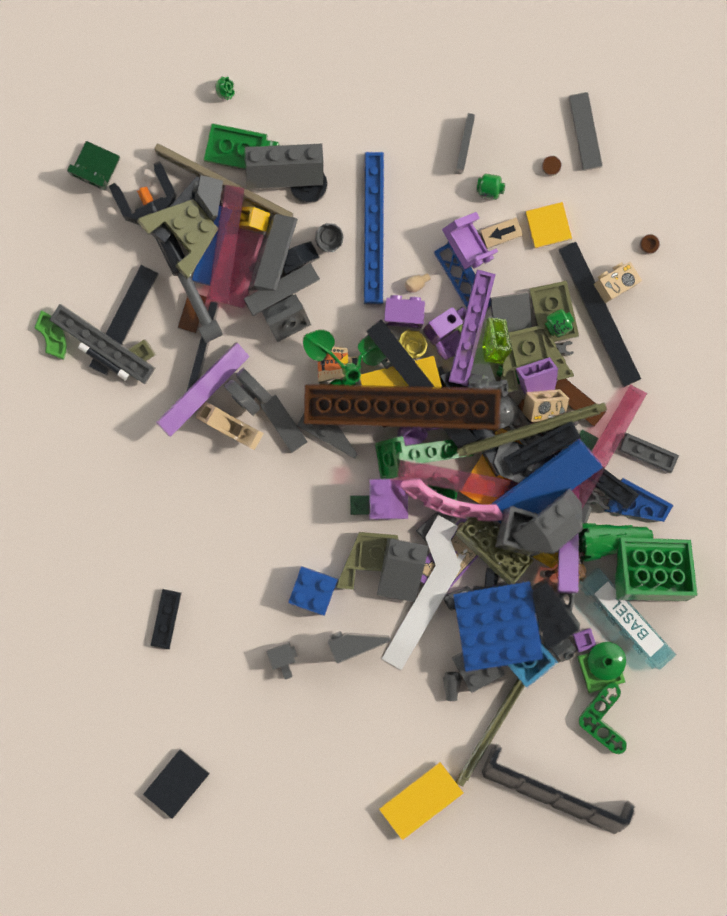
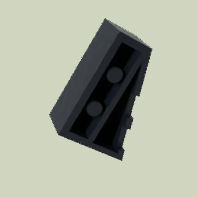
(553, 613)

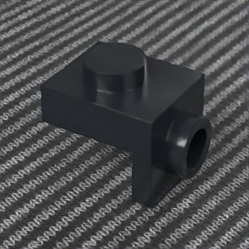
(490, 579)

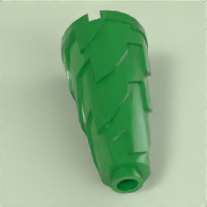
(603, 539)

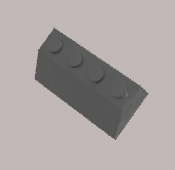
(284, 166)

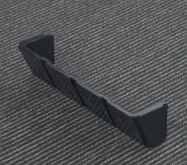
(555, 797)

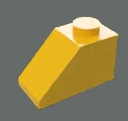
(254, 219)

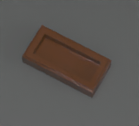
(189, 319)

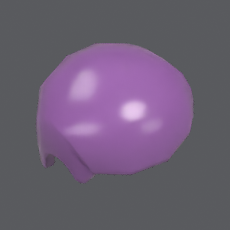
(412, 435)

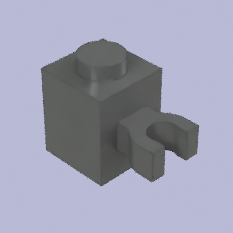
(282, 657)

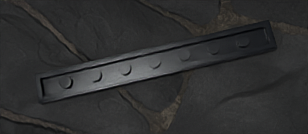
(599, 314)
(411, 372)

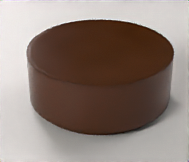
(551, 165)
(649, 244)

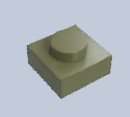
(143, 350)

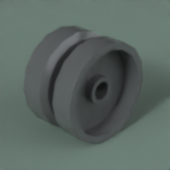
(247, 392)

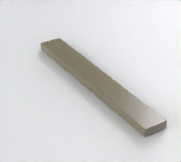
(199, 170)

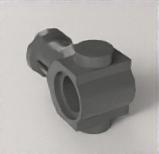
(483, 381)

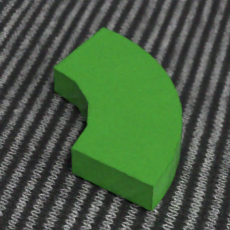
(53, 335)

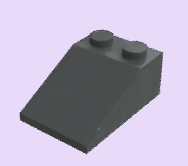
(402, 569)
(352, 644)

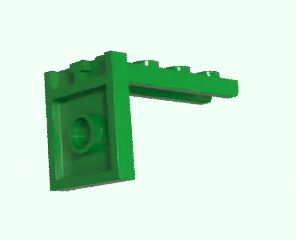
(393, 450)

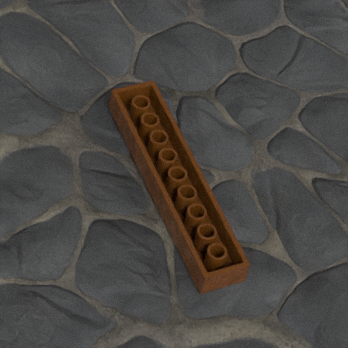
(402, 406)

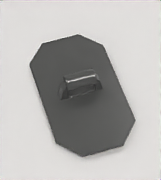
(500, 464)

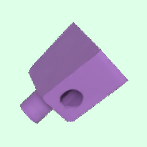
(440, 327)
(538, 376)

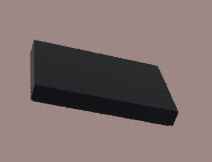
(176, 783)

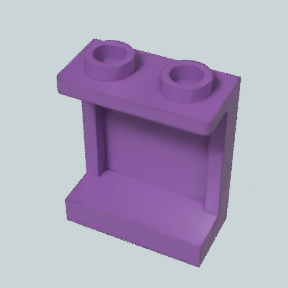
(467, 242)

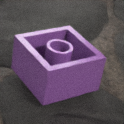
(404, 312)

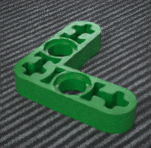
(596, 715)

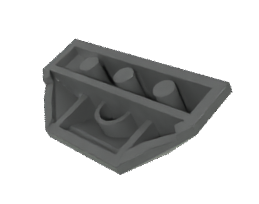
(552, 526)

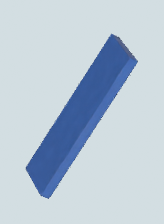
(551, 480)

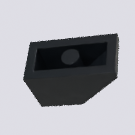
(299, 257)

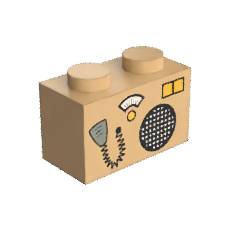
(617, 282)
(544, 405)

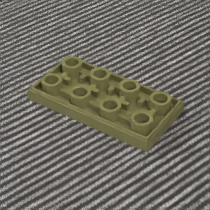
(482, 539)

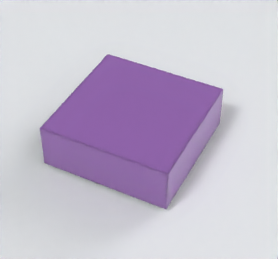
(584, 640)

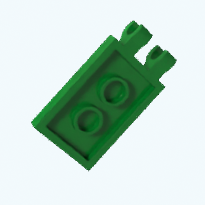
(228, 144)

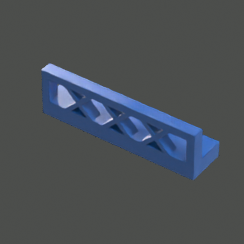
(469, 273)

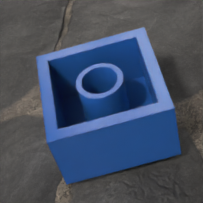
(313, 590)

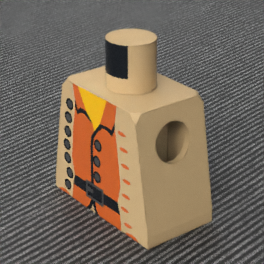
(329, 369)

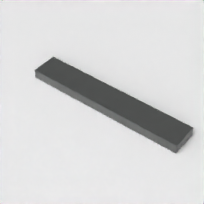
(102, 343)

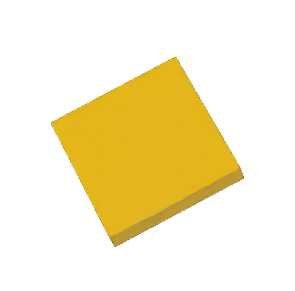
(548, 225)

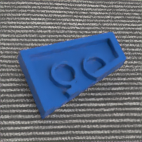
(645, 506)

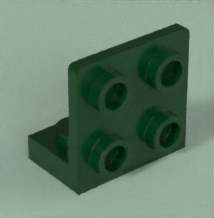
(94, 165)

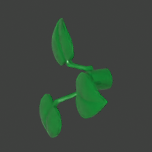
(320, 343)

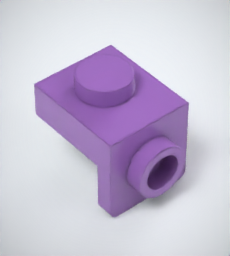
(448, 346)

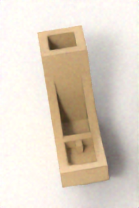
(229, 425)

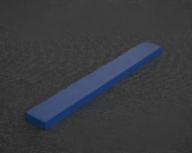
(374, 228)

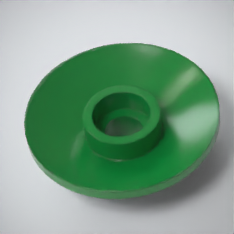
(597, 658)

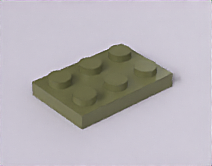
(549, 299)

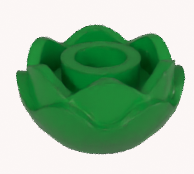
(224, 88)

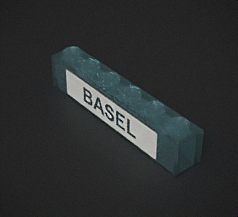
(628, 619)

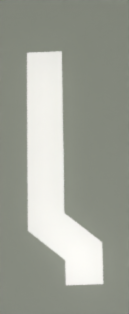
(431, 594)

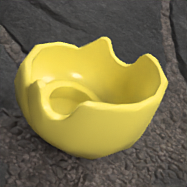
(414, 343)

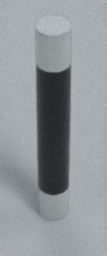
(105, 362)

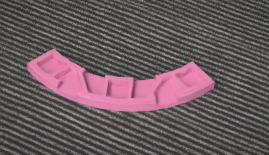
(448, 506)

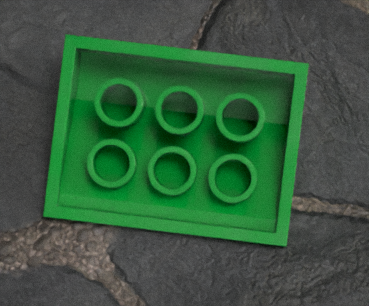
(655, 570)

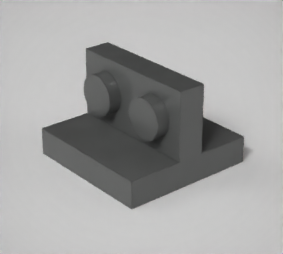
(286, 318)

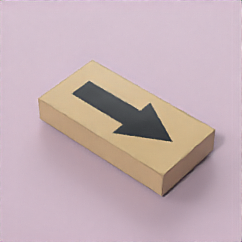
(501, 233)

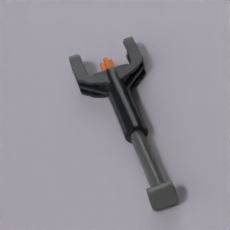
(171, 249)

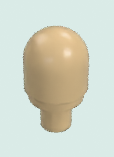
(416, 282)

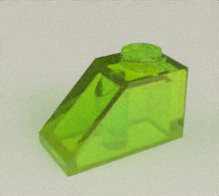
(496, 341)

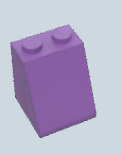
(388, 499)

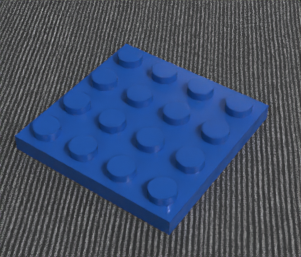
(498, 626)

